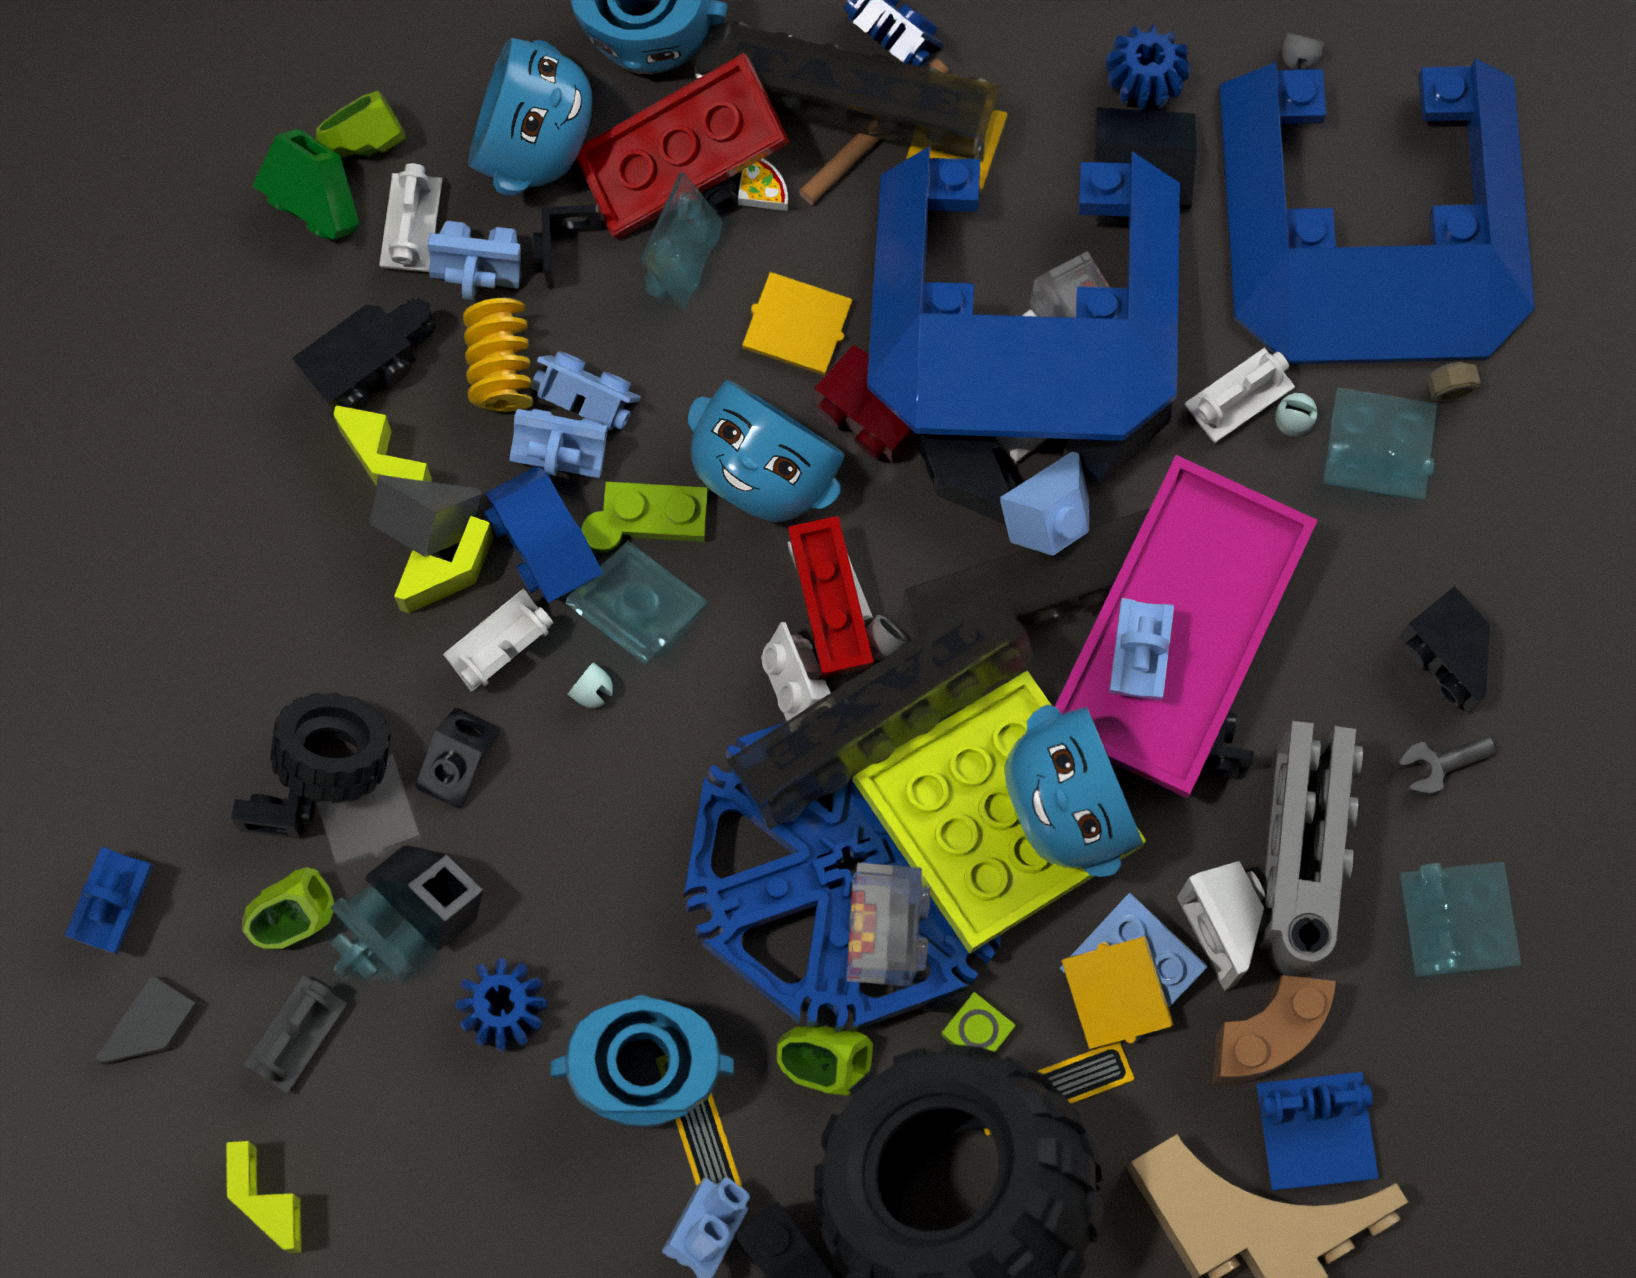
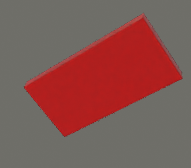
(699, 130)

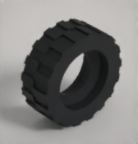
(322, 776)

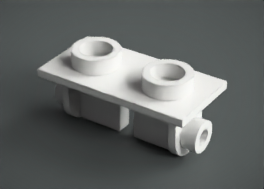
(410, 219)
(1240, 394)
(498, 640)
(792, 671)

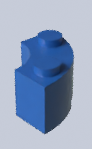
(542, 534)

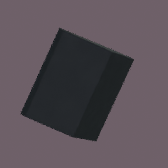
(1156, 136)

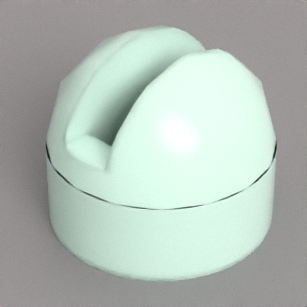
(1295, 422)
(586, 687)

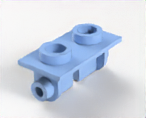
(567, 380)

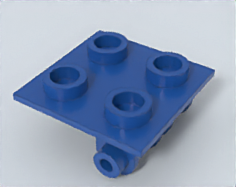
(907, 37)
(1317, 1130)

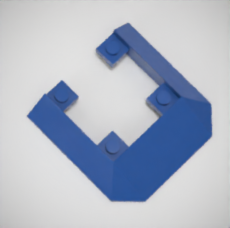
(1376, 300)
(1025, 373)

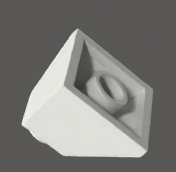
(1225, 916)

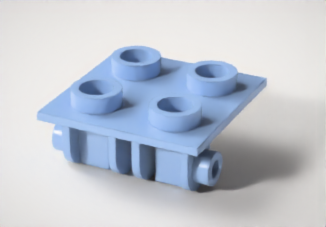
(1172, 958)

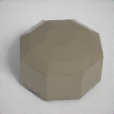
(1453, 382)

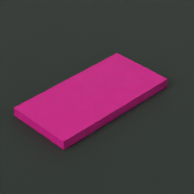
(1224, 567)

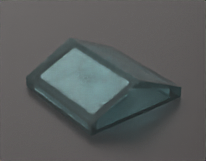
(638, 603)

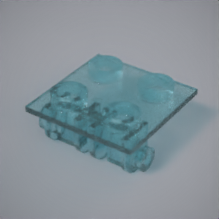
(680, 243)
(1380, 443)
(1459, 918)

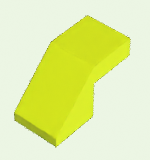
(369, 439)
(433, 578)
(275, 1214)

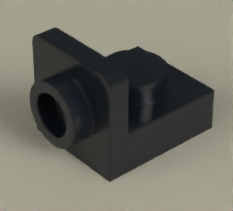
(1226, 760)
(268, 816)

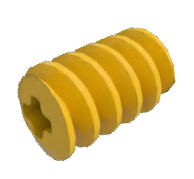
(493, 355)

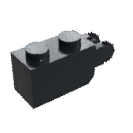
(364, 353)

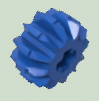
(1147, 66)
(483, 1012)

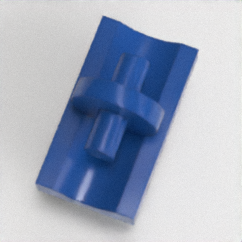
(109, 901)

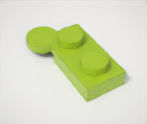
(647, 513)

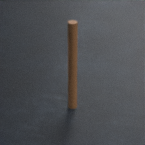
(845, 159)

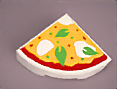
(763, 187)

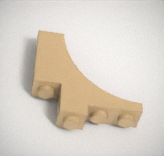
(1216, 1220)

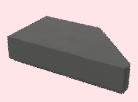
(149, 1023)

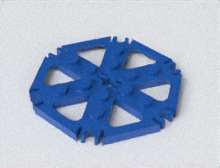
(803, 882)

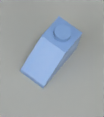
(1049, 507)

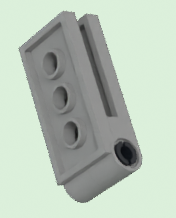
(1298, 914)

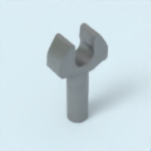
(1440, 763)

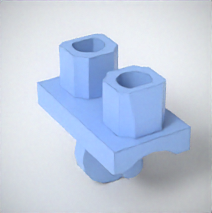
(475, 261)
(558, 443)
(1141, 649)
(707, 1226)

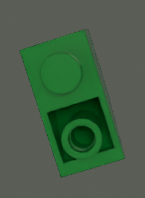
(309, 182)

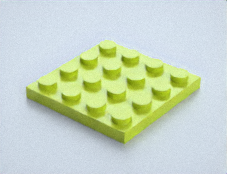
(955, 820)

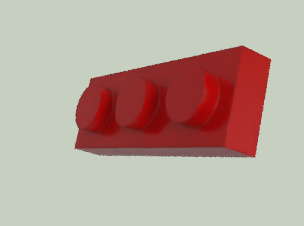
(830, 597)

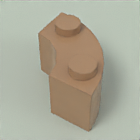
(1276, 1035)

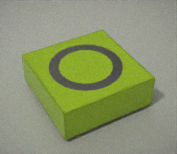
(978, 1025)

